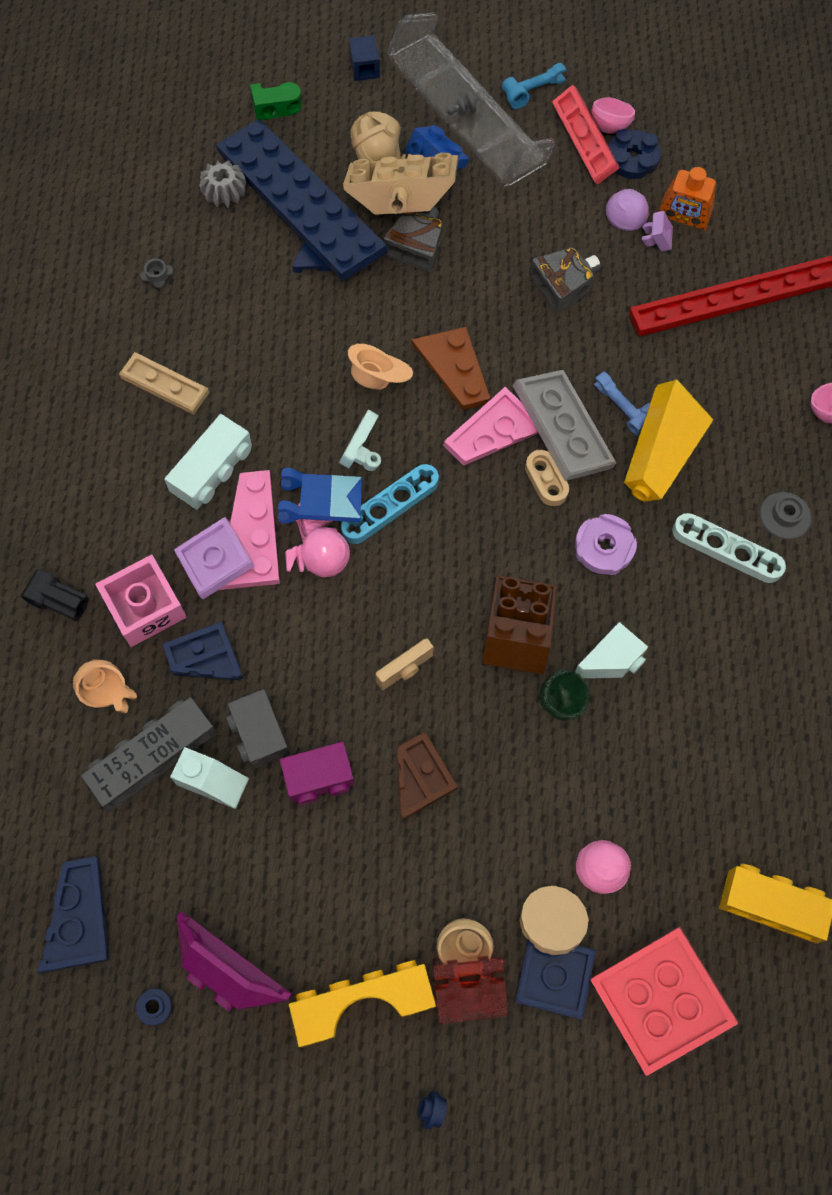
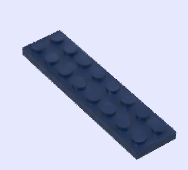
(302, 200)

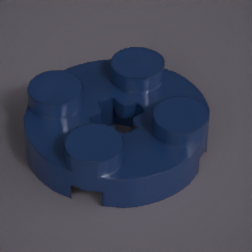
(643, 143)

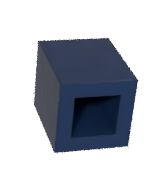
(364, 58)

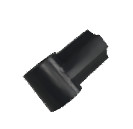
(48, 592)

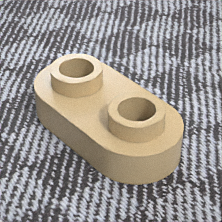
(546, 479)

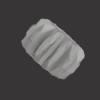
(222, 183)

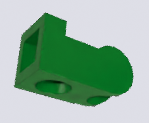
(276, 101)

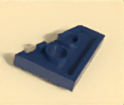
(78, 919)

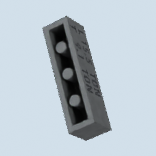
(148, 754)

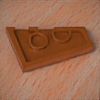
(456, 365)

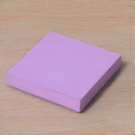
(214, 558)

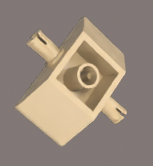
(401, 183)

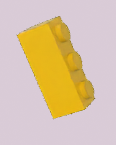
(777, 903)

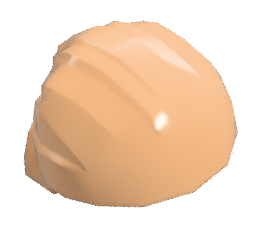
(102, 685)

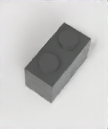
(258, 729)

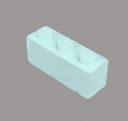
(209, 462)

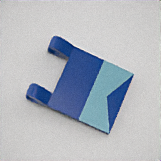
(321, 497)

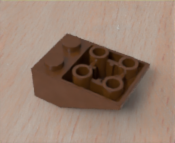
(520, 625)

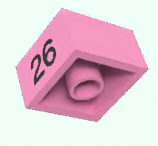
(141, 600)

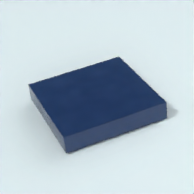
(556, 981)

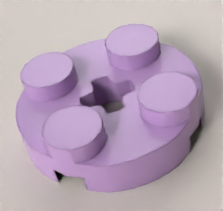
(610, 560)

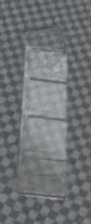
(442, 79)

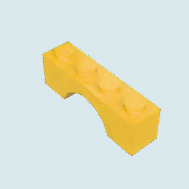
(318, 1015)

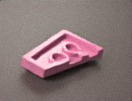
(492, 428)

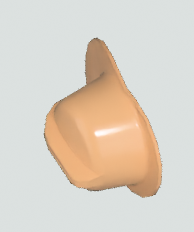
(375, 368)

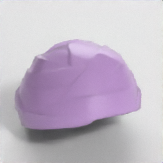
(627, 210)

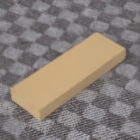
(164, 383)

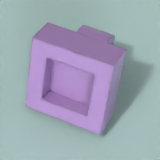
(660, 230)

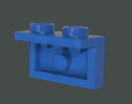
(432, 141)

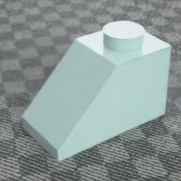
(614, 655)
(209, 778)

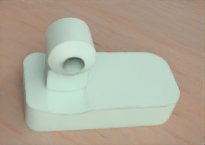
(356, 451)

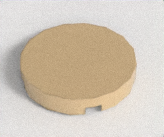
(554, 920)

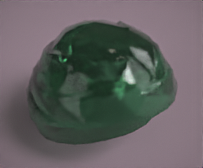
(564, 695)

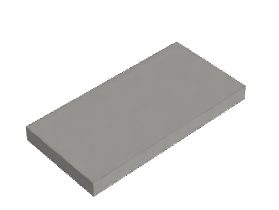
(564, 425)

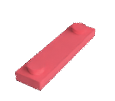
(585, 134)

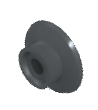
(781, 524)

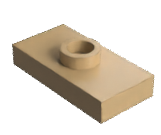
(405, 665)

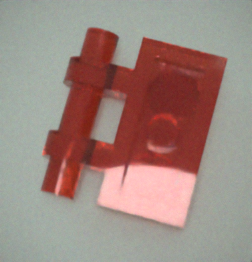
(470, 999)

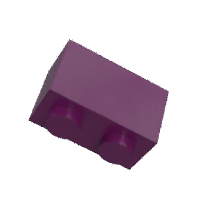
(317, 773)

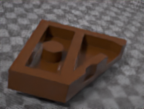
(421, 775)

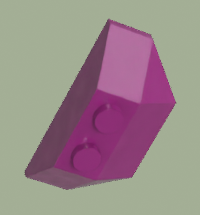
(224, 970)

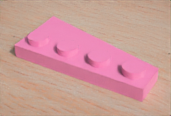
(255, 528)

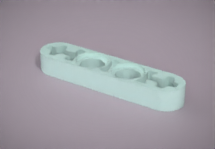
(730, 543)

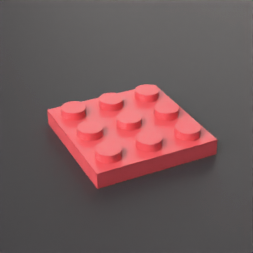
(664, 1001)

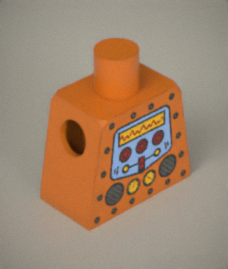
(690, 198)

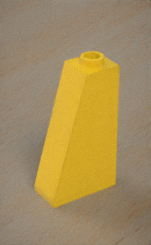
(666, 440)

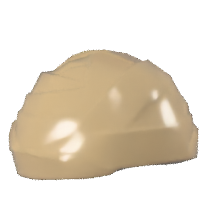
(464, 941)

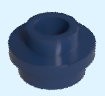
(162, 1014)
(432, 1110)

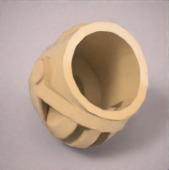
(375, 140)

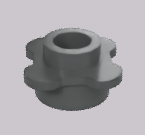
(154, 266)

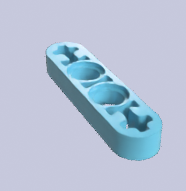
(393, 507)

